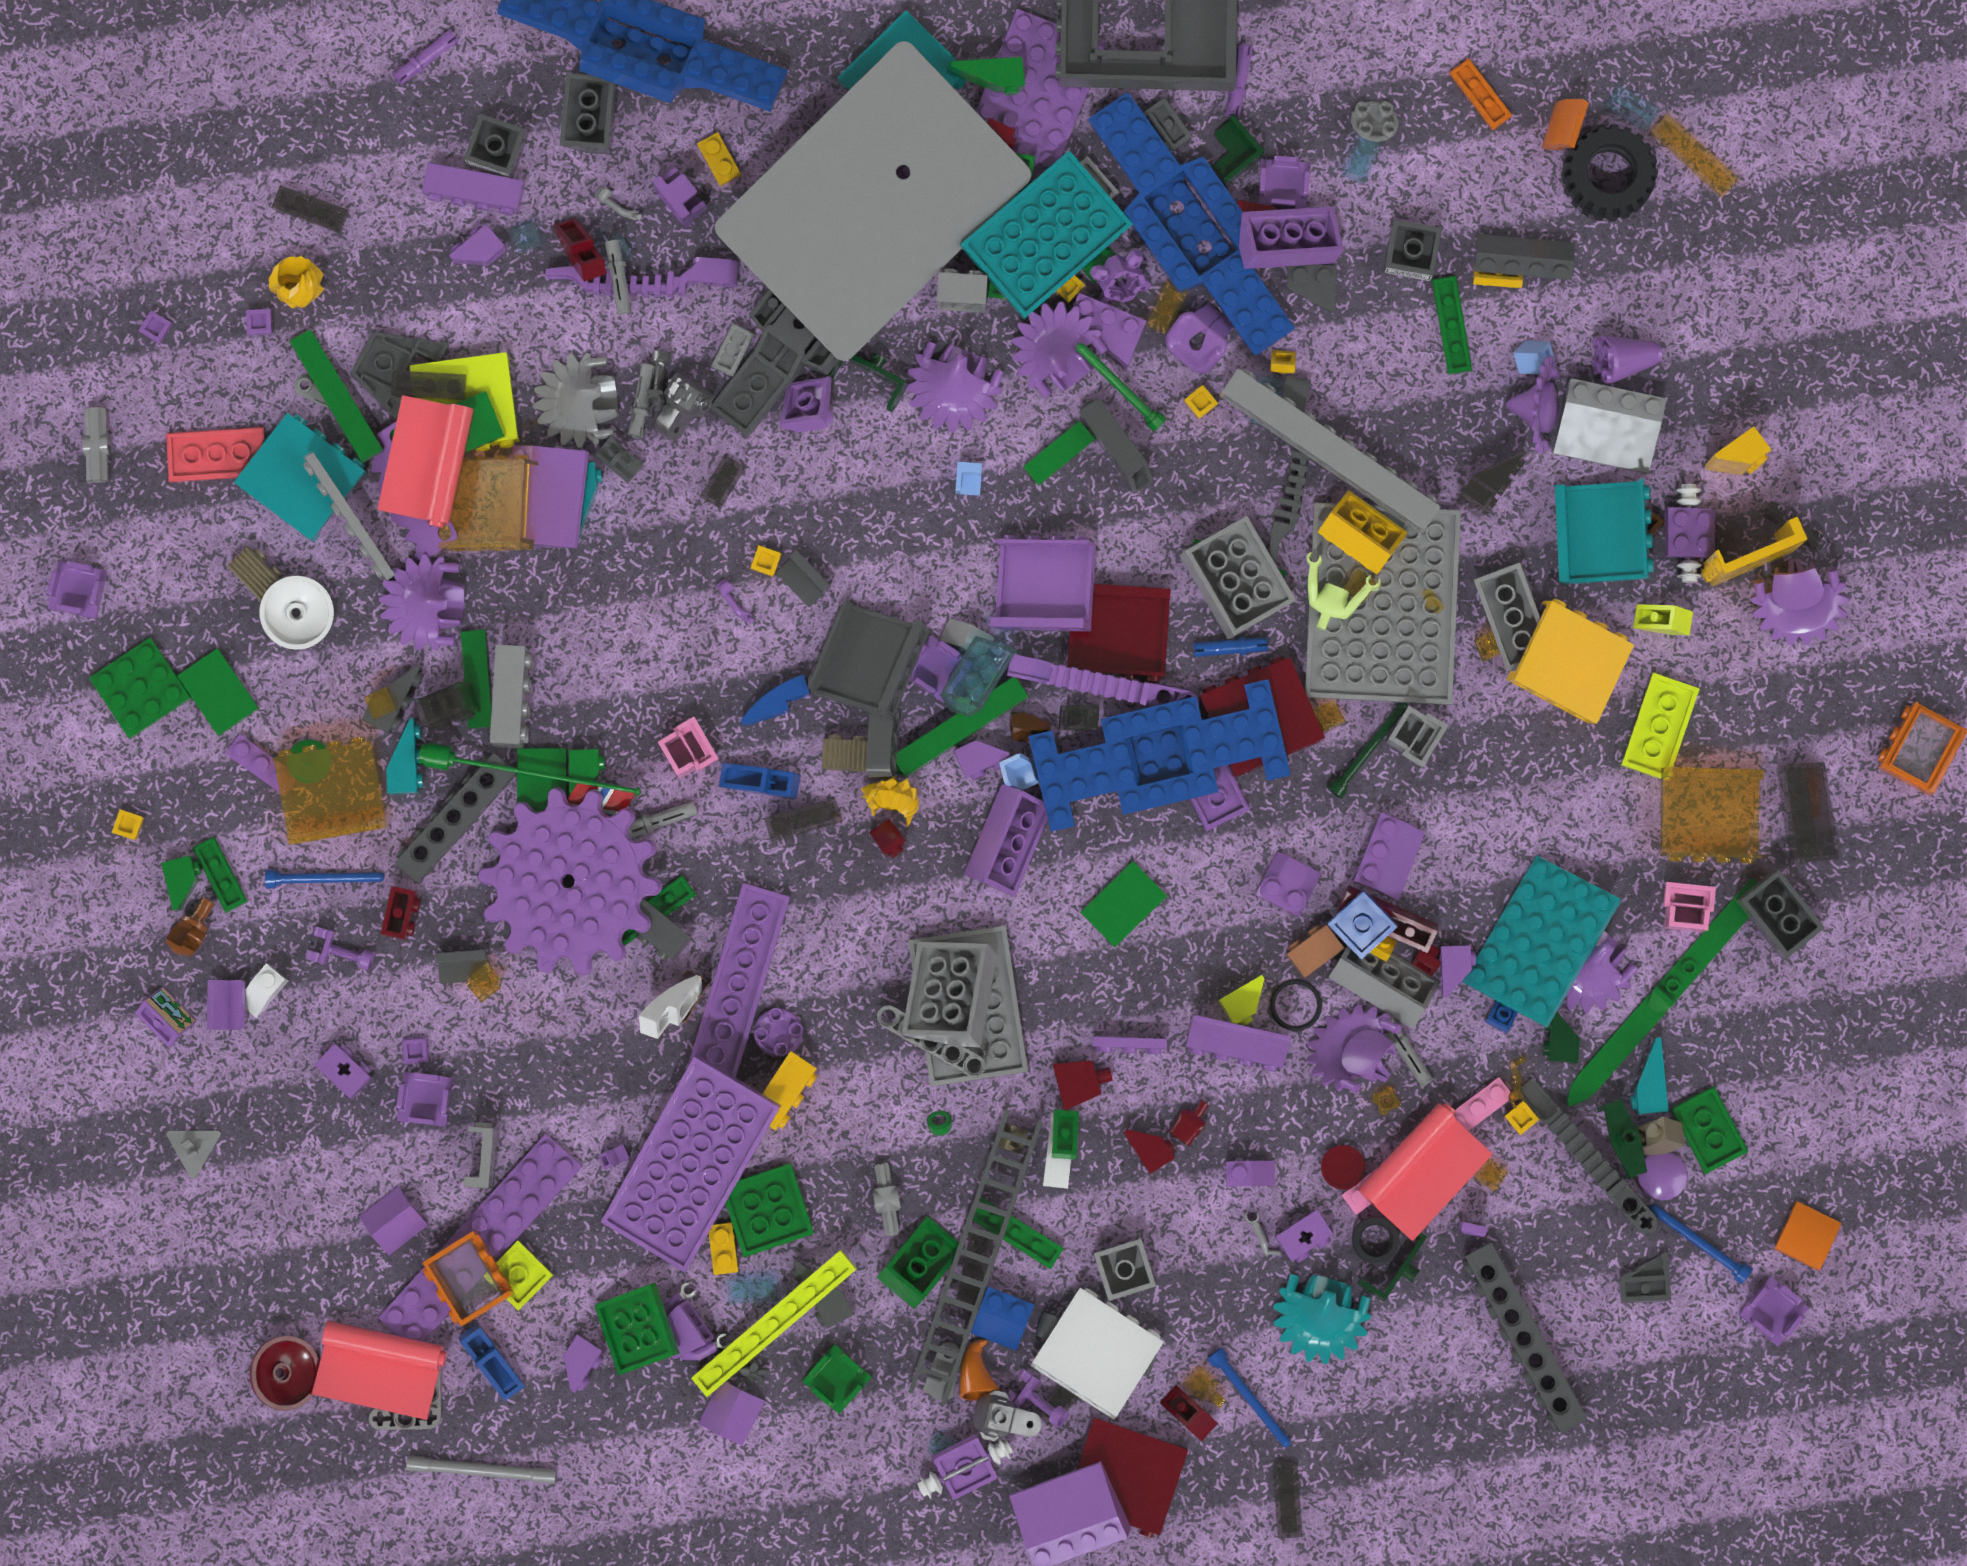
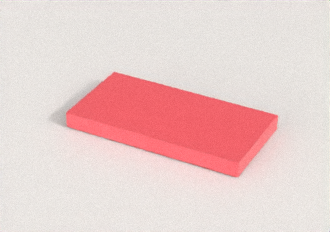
(211, 453)

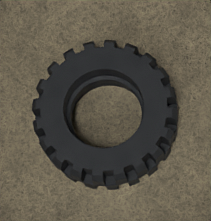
(1632, 150)

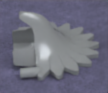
(577, 400)

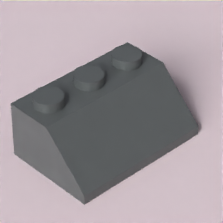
(588, 114)

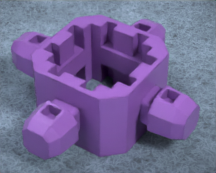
(1115, 267)

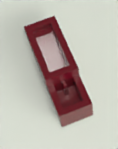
(580, 249)

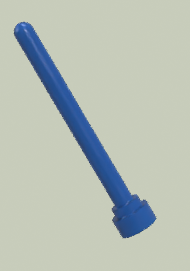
(275, 878)
(1739, 1270)
(1220, 1360)

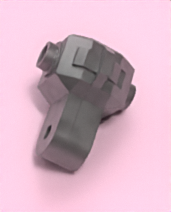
(684, 401)
(998, 1416)

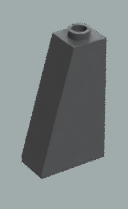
(1116, 445)

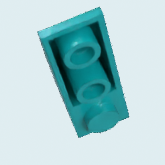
(403, 766)

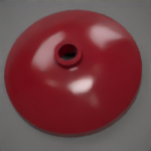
(298, 1372)

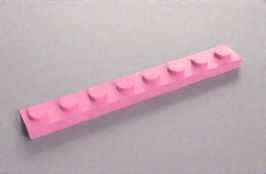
(1467, 1114)

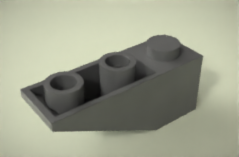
(400, 694)
(832, 1307)

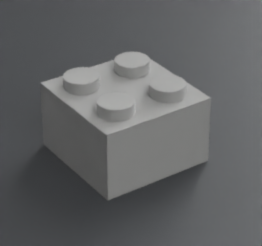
(962, 291)
(1124, 1269)

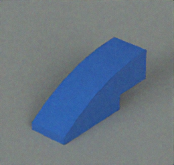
(776, 701)
(759, 780)
(491, 1361)

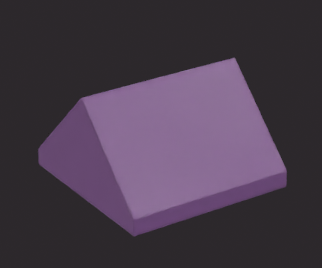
(393, 1221)
(731, 1412)

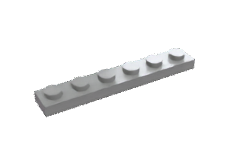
(353, 525)

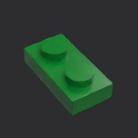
(1065, 1134)

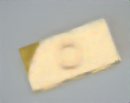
(1166, 309)

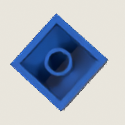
(1002, 1318)

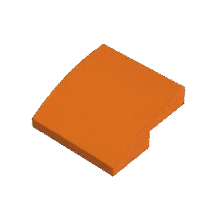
(1565, 124)
(1807, 1236)

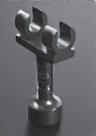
(662, 360)

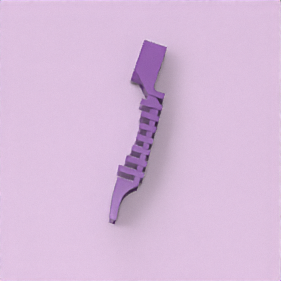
(704, 270)
(1096, 683)

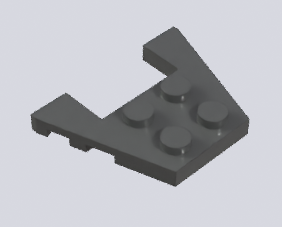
(387, 354)

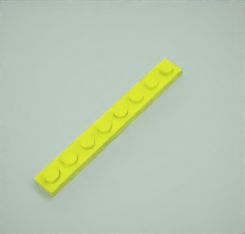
(774, 1323)

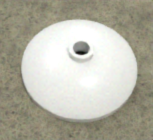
(313, 604)

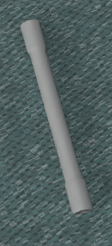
(535, 1474)

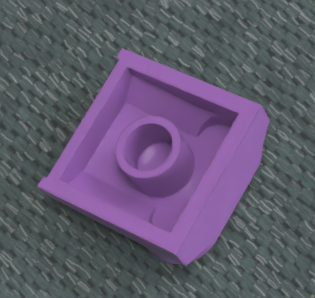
(807, 405)
(1288, 884)

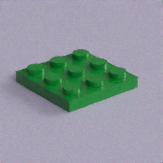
(140, 688)
(768, 1211)
(636, 1329)

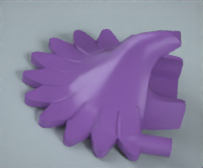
(1051, 347)
(953, 387)
(1539, 404)
(424, 602)
(1800, 603)
(1599, 976)
(1352, 1048)

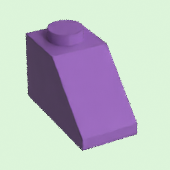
(1455, 966)
(1250, 1173)

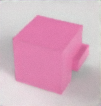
(688, 748)
(1688, 906)

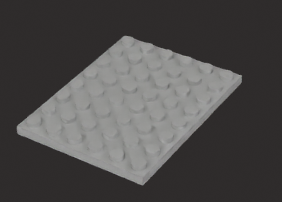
(1390, 642)

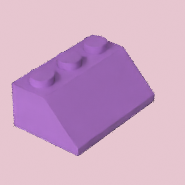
(1389, 856)

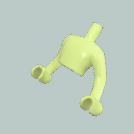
(1332, 599)

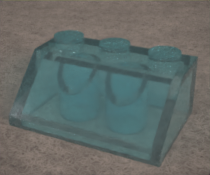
(976, 676)

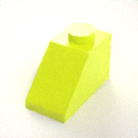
(1663, 619)
(1243, 1002)

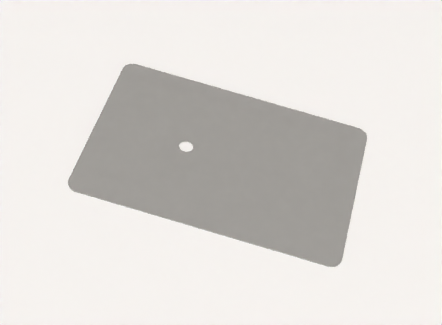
(840, 228)

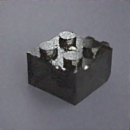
(447, 706)

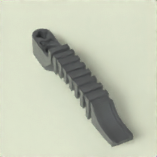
(1296, 390)
(1584, 1152)

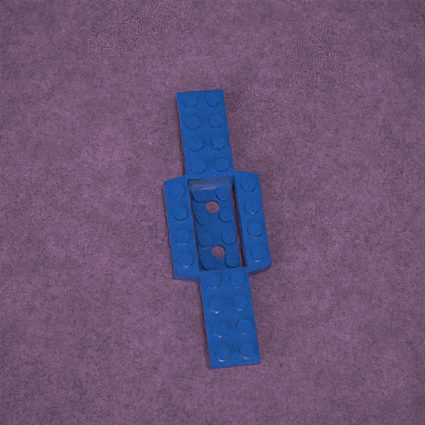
(636, 64)
(1159, 183)

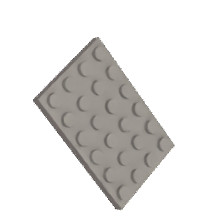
(1002, 1035)

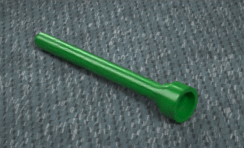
(1153, 418)

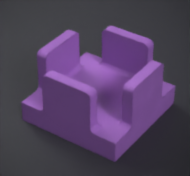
(1284, 183)
(679, 196)
(76, 589)
(935, 667)
(424, 1099)
(1774, 1311)

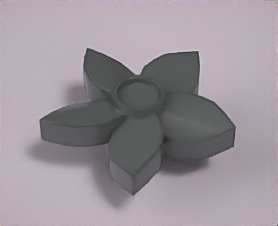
(753, 1372)

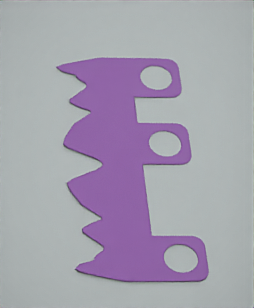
(420, 532)

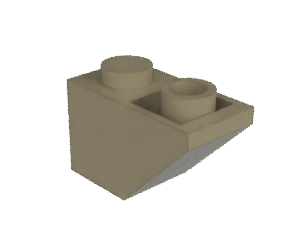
(1661, 1136)

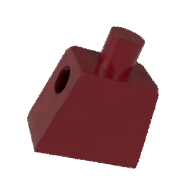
(1079, 1082)

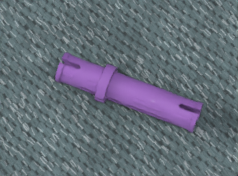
(425, 57)
(1242, 67)

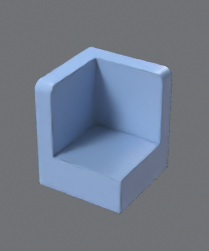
(1531, 356)
(968, 478)
(1019, 772)

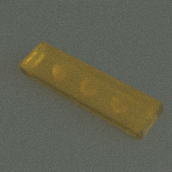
(1694, 156)

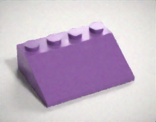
(554, 495)
(1237, 1042)
(1069, 1515)

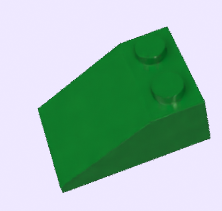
(919, 1263)

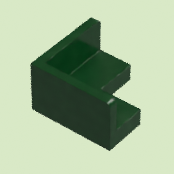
(1241, 149)

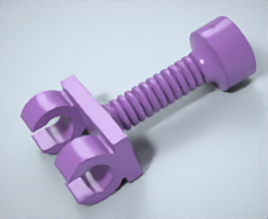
(364, 959)
(1057, 1415)

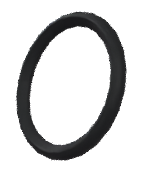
(1317, 996)

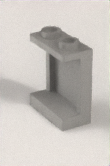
(488, 1156)

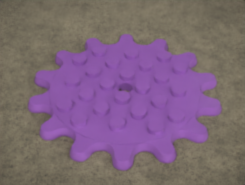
(605, 888)

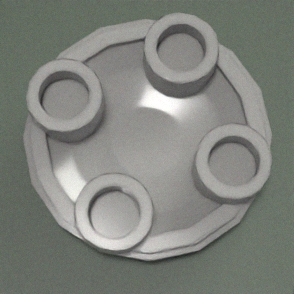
(1374, 120)

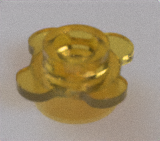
(1384, 1108)

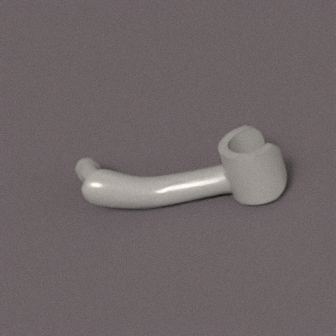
(603, 195)
(1261, 1236)

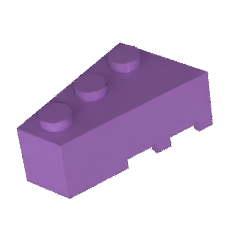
(1119, 329)

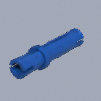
(1232, 646)

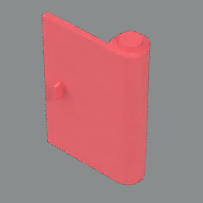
(425, 460)
(1425, 1171)
(378, 1370)

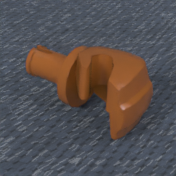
(190, 932)

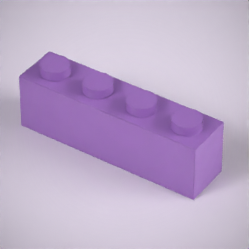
(473, 188)

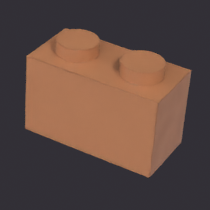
(1314, 951)

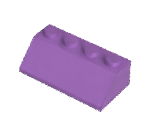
(1289, 237)
(1007, 840)

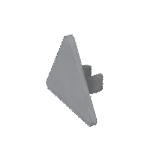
(193, 1148)

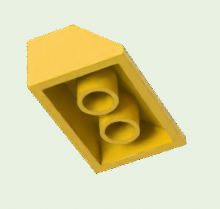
(1741, 455)
(1362, 532)
(788, 1085)

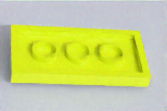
(1660, 725)

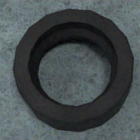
(1394, 1239)

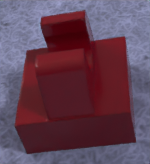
(1427, 961)

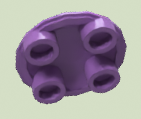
(778, 1032)
(1664, 1176)

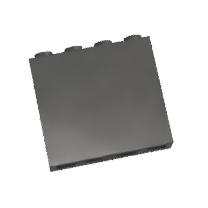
(867, 660)

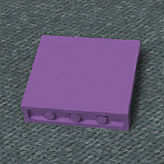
(1045, 584)

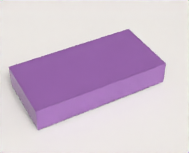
(1472, 1229)

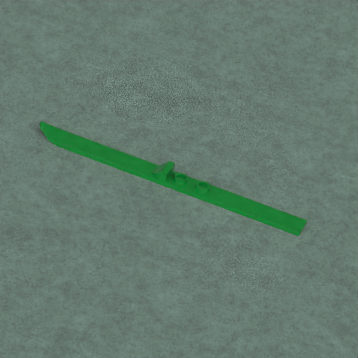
(1659, 1000)

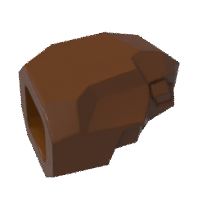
(1025, 725)

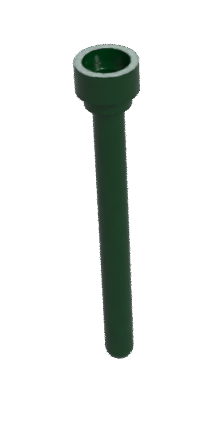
(1340, 784)

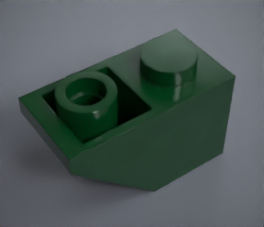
(1561, 1043)

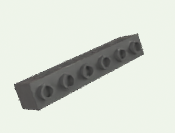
(453, 831)

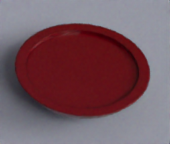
(1343, 1167)

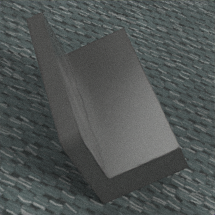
(803, 579)
(457, 966)

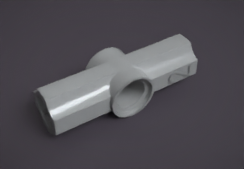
(96, 445)

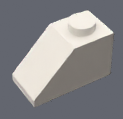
(263, 989)

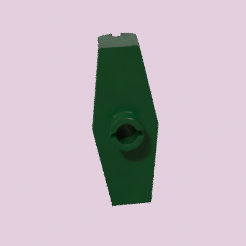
(875, 367)
(1624, 1138)
(1407, 1271)

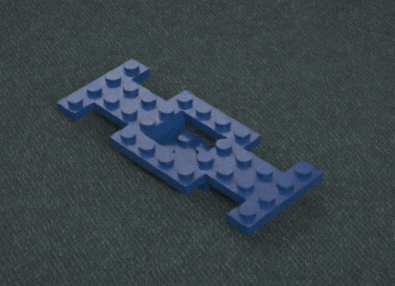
(1161, 764)

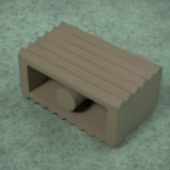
(254, 572)
(845, 754)

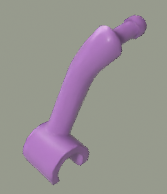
(725, 588)

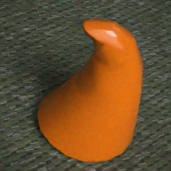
(974, 1377)

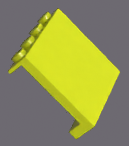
(483, 374)

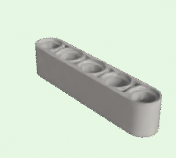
(939, 1051)

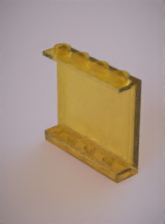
(490, 505)
(329, 790)
(1710, 814)

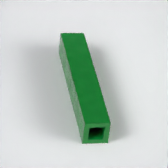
(958, 729)

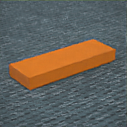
(1480, 94)

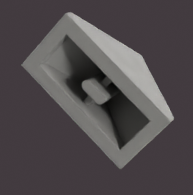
(962, 634)

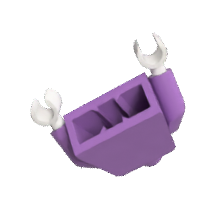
(688, 1328)

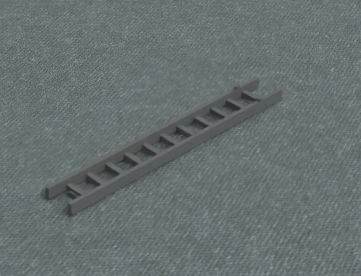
(936, 1376)

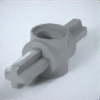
(886, 1199)

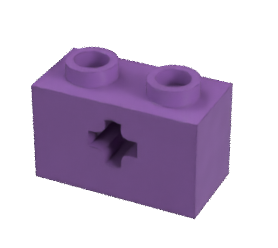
(330, 1065)
(1311, 1223)

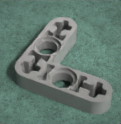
(436, 1408)

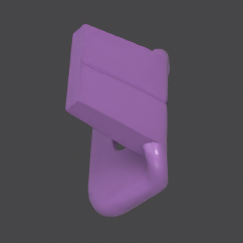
(1212, 325)

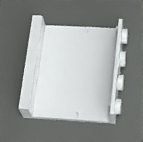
(1097, 1352)

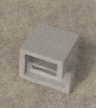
(1417, 735)

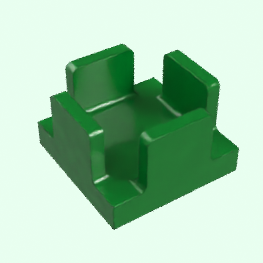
(836, 1379)

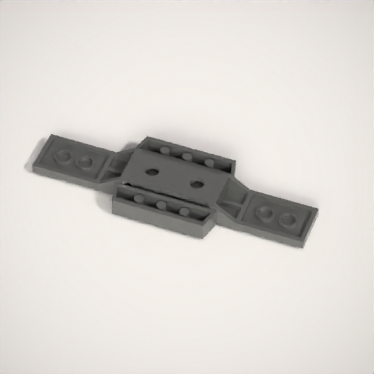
(770, 367)

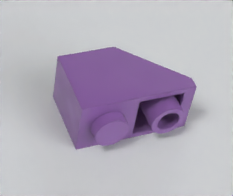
(480, 249)
(979, 757)
(579, 1361)

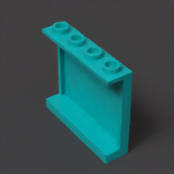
(905, 29)
(284, 486)
(1603, 532)

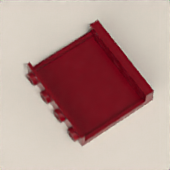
(1125, 633)
(1294, 712)
(1140, 1471)

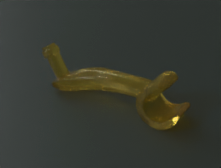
(1516, 1094)

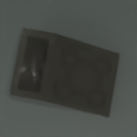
(1485, 485)

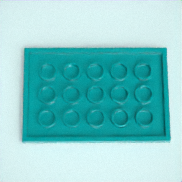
(1046, 234)
(1542, 941)

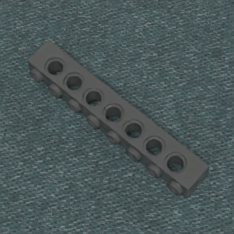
(1572, 1412)

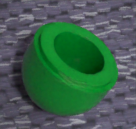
(942, 1129)

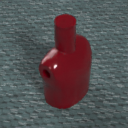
(1189, 1124)

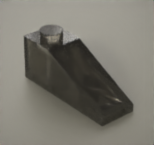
(802, 820)

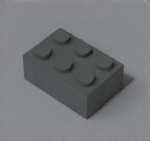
(1780, 914)

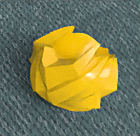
(296, 281)
(892, 796)

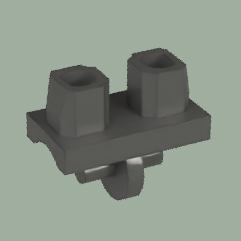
(619, 460)

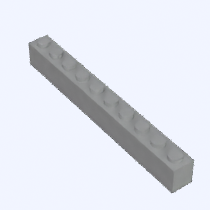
(1330, 451)

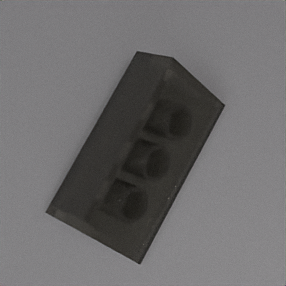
(1807, 813)

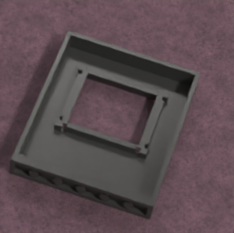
(1196, 49)

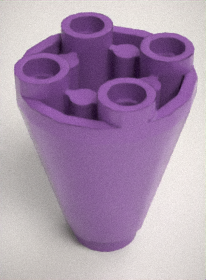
(1623, 357)

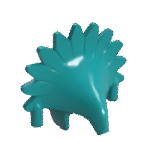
(1321, 1317)

